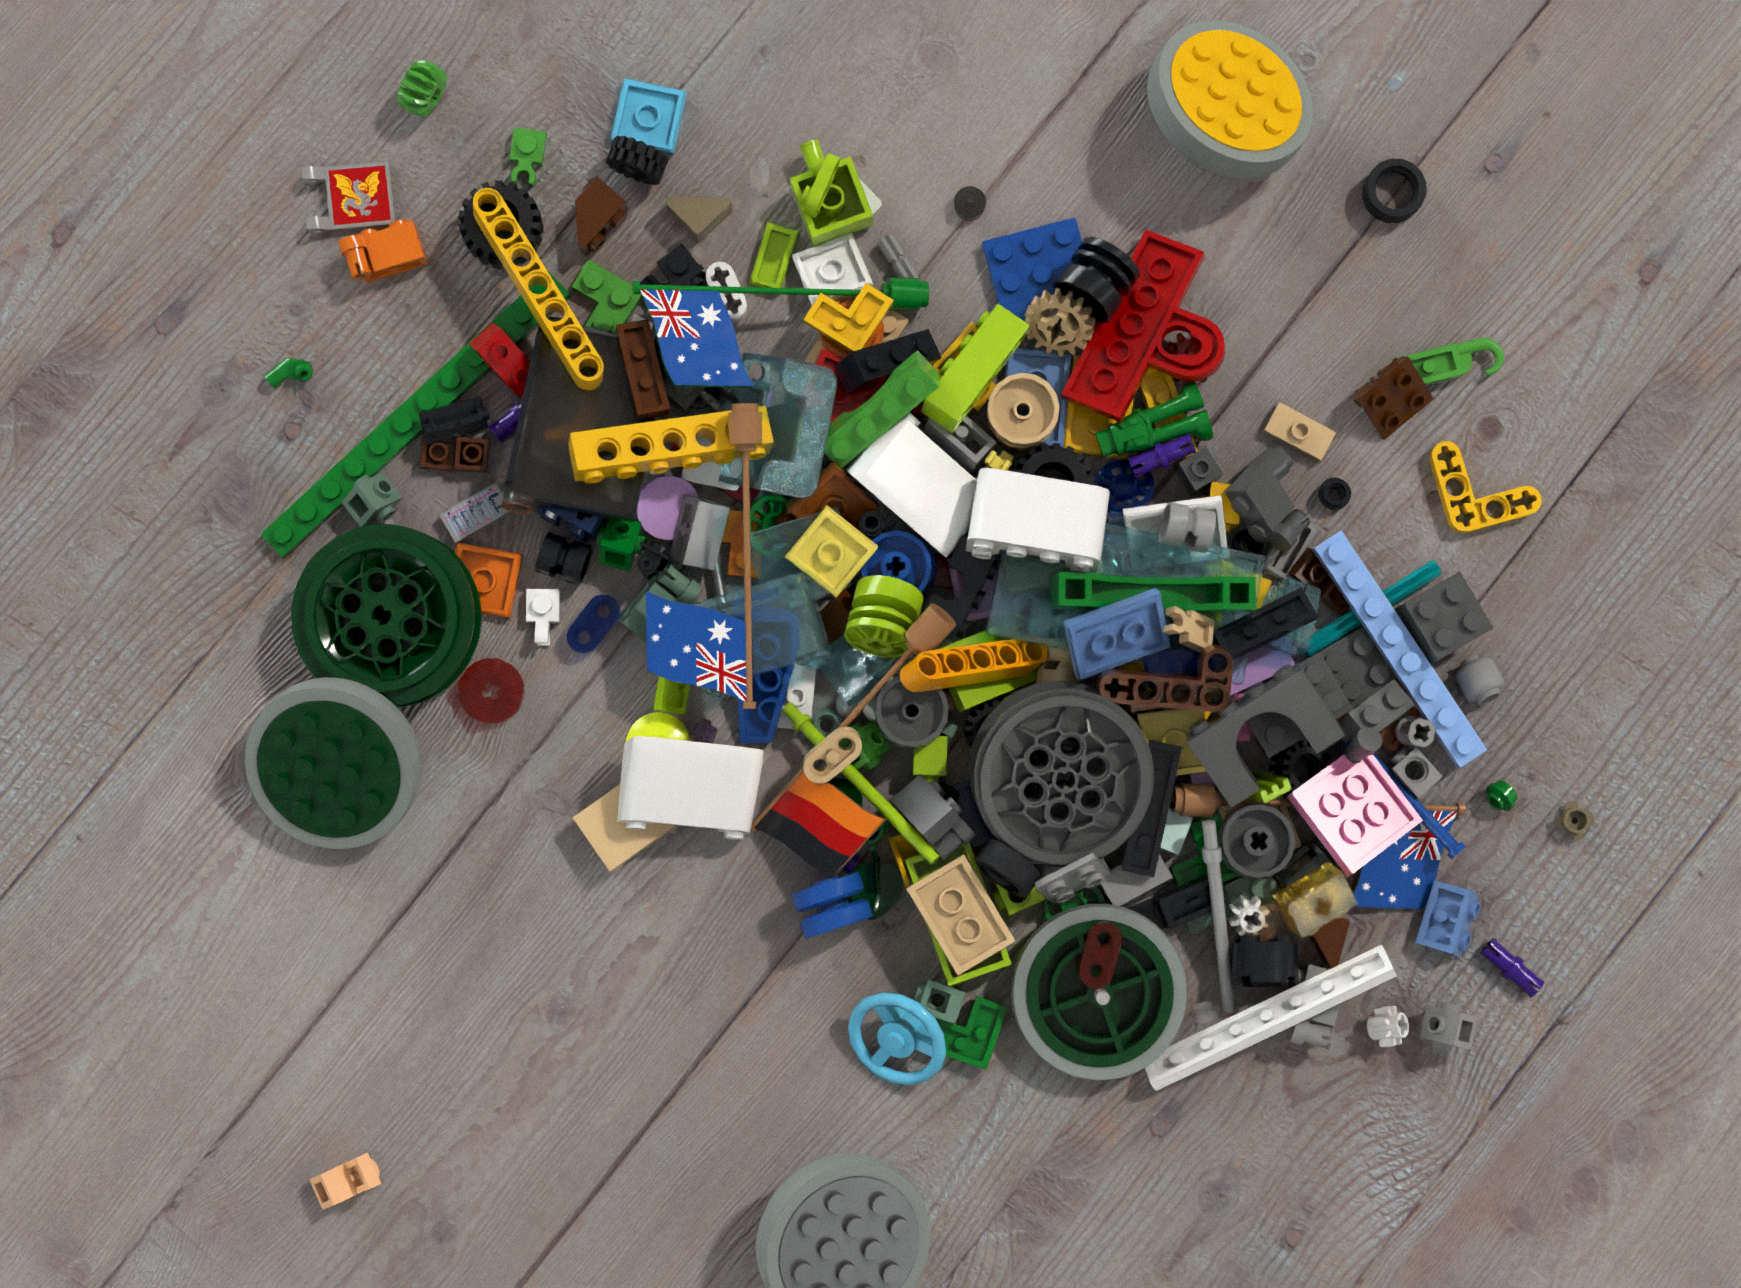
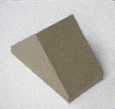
(699, 214)

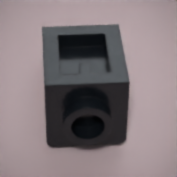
(681, 266)

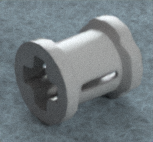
(1406, 729)

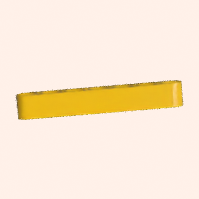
(533, 274)

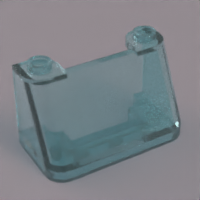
(784, 624)

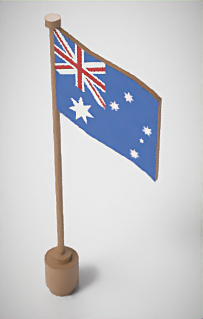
(699, 642)
(1392, 879)

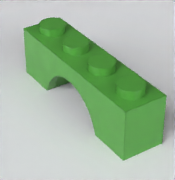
(898, 396)

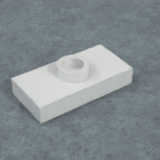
(799, 693)

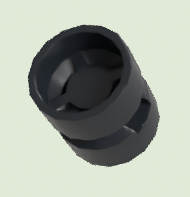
(562, 558)

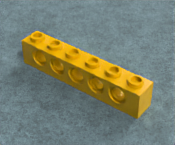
(651, 436)

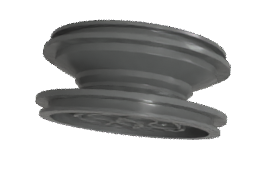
(1041, 719)

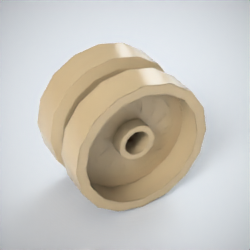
(1022, 392)

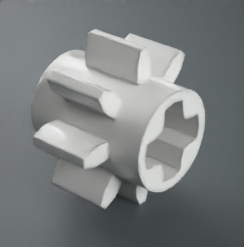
(1245, 923)
(1388, 1026)

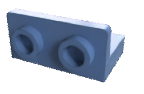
(1448, 919)

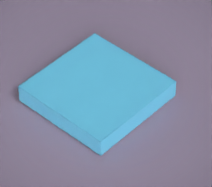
(650, 114)

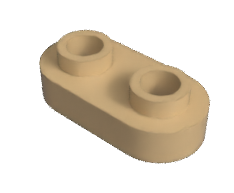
(835, 755)

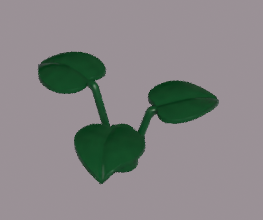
(880, 882)

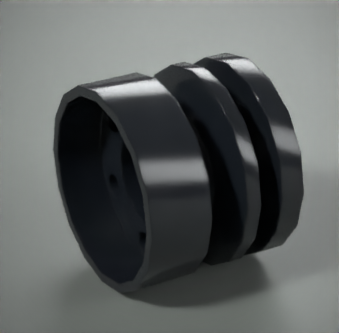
(1100, 276)

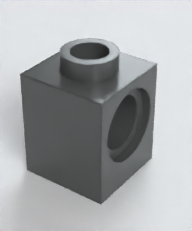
(1198, 471)

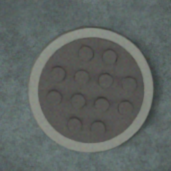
(844, 1226)

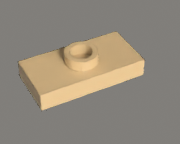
(1299, 432)

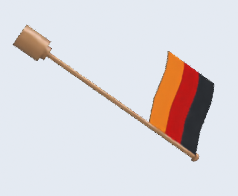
(818, 817)

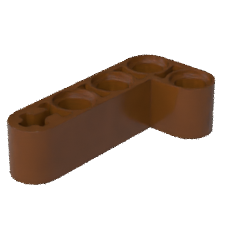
(1165, 682)

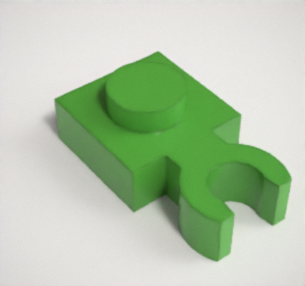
(527, 150)

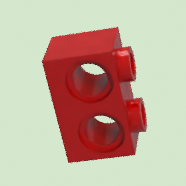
(503, 357)

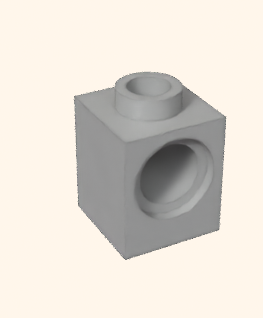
(1427, 775)

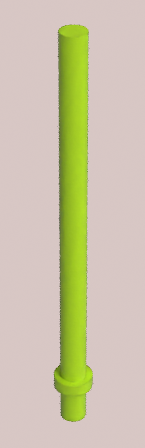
(803, 724)

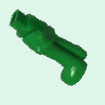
(1136, 430)

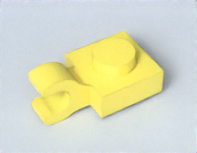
(1000, 462)

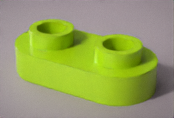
(814, 196)

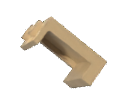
(611, 838)

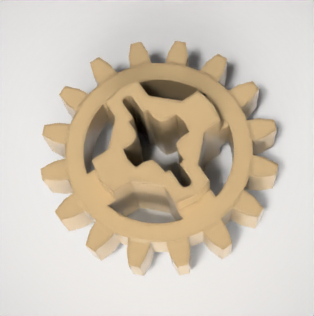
(1075, 326)

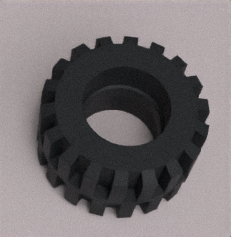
(519, 203)
(1058, 459)

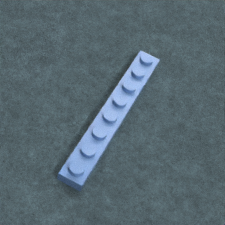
(1399, 649)

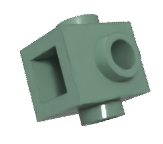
(375, 494)

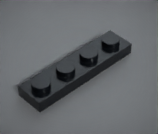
(1145, 843)

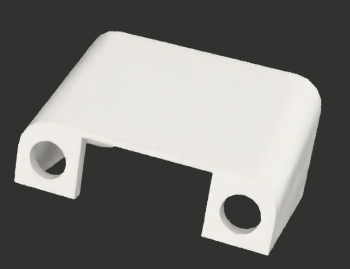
(1038, 519)

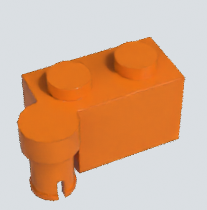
(384, 251)

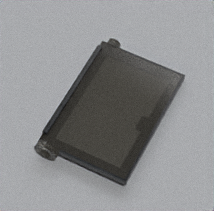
(554, 408)

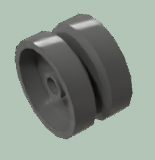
(910, 731)
(1274, 837)

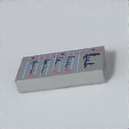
(474, 513)

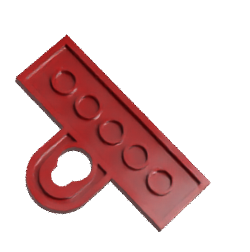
(1133, 338)

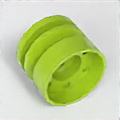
(882, 614)

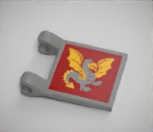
(355, 196)

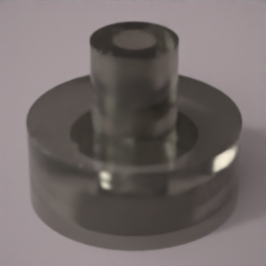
(969, 210)

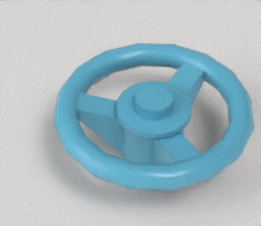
(898, 1037)

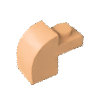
(345, 1181)

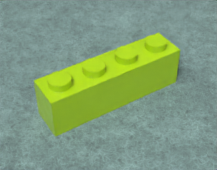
(975, 367)

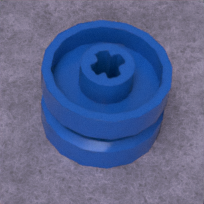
(909, 549)
(831, 903)

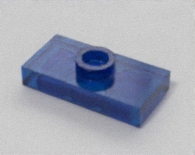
(1176, 661)

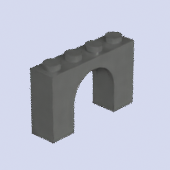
(1287, 694)

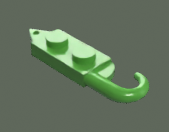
(1453, 360)

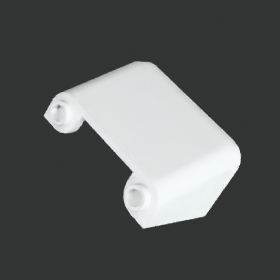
(918, 483)
(689, 785)

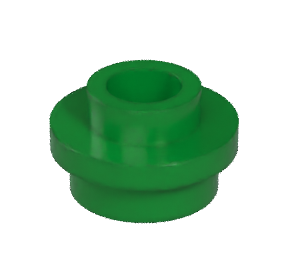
(1501, 795)

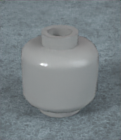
(1480, 679)

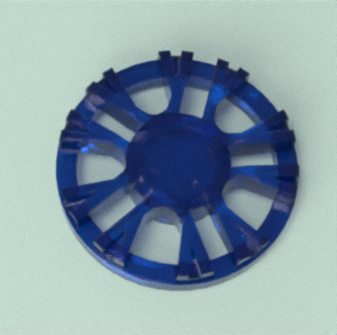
(1124, 486)

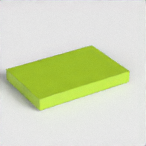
(975, 694)

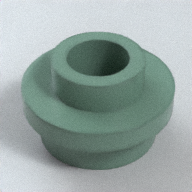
(826, 714)

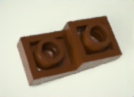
(455, 454)
(1311, 572)

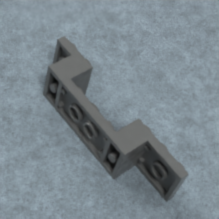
(1355, 669)

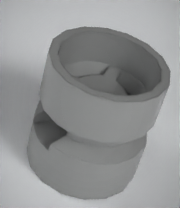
(1187, 527)

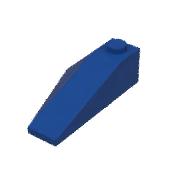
(769, 693)

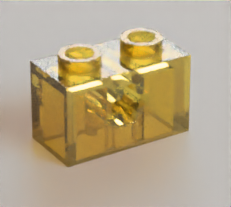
(1315, 900)

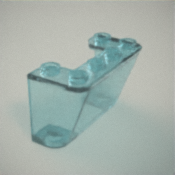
(799, 413)

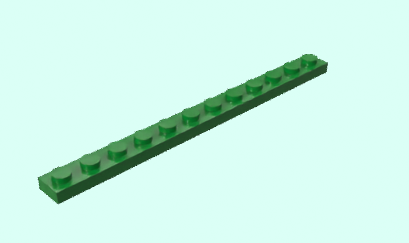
(395, 432)

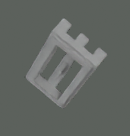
(1275, 571)

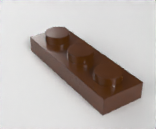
(642, 369)

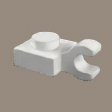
(542, 609)

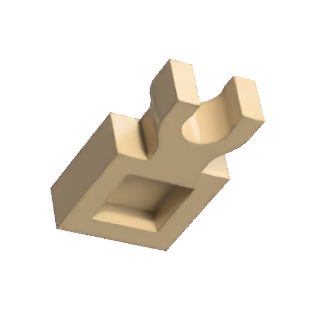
(1194, 628)

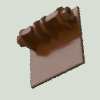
(1393, 396)

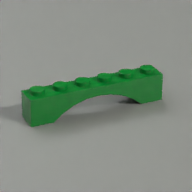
(1199, 594)

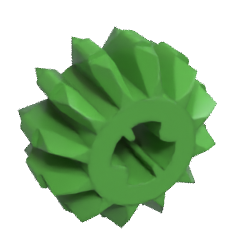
(422, 88)

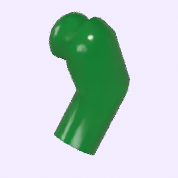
(289, 368)

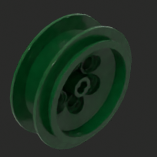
(445, 605)

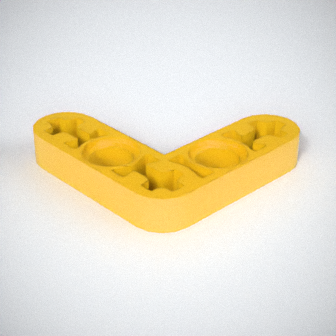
(1475, 507)

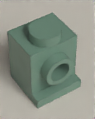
(952, 1000)

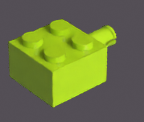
(845, 205)

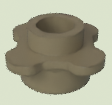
(1583, 818)

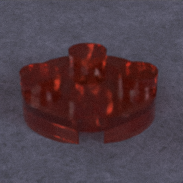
(509, 696)

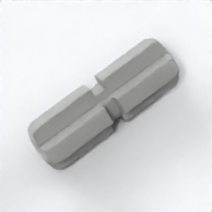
(894, 256)

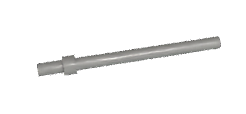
(1212, 857)

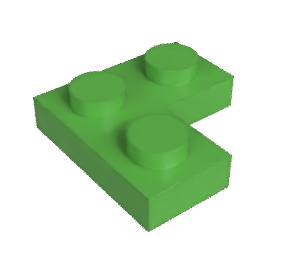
(611, 294)

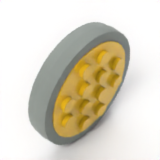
(1229, 99)

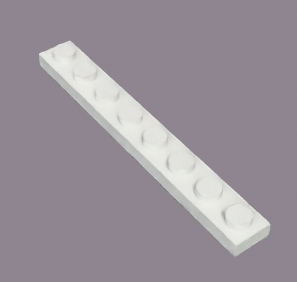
(1271, 1017)

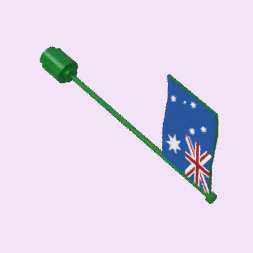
(699, 336)

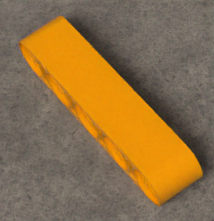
(972, 664)

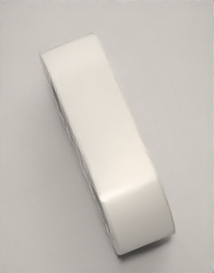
(731, 281)

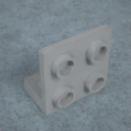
(1061, 883)

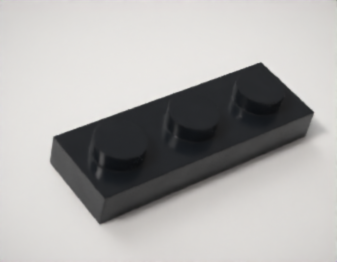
(1266, 624)

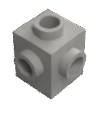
(1448, 1027)

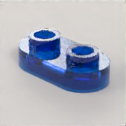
(592, 623)

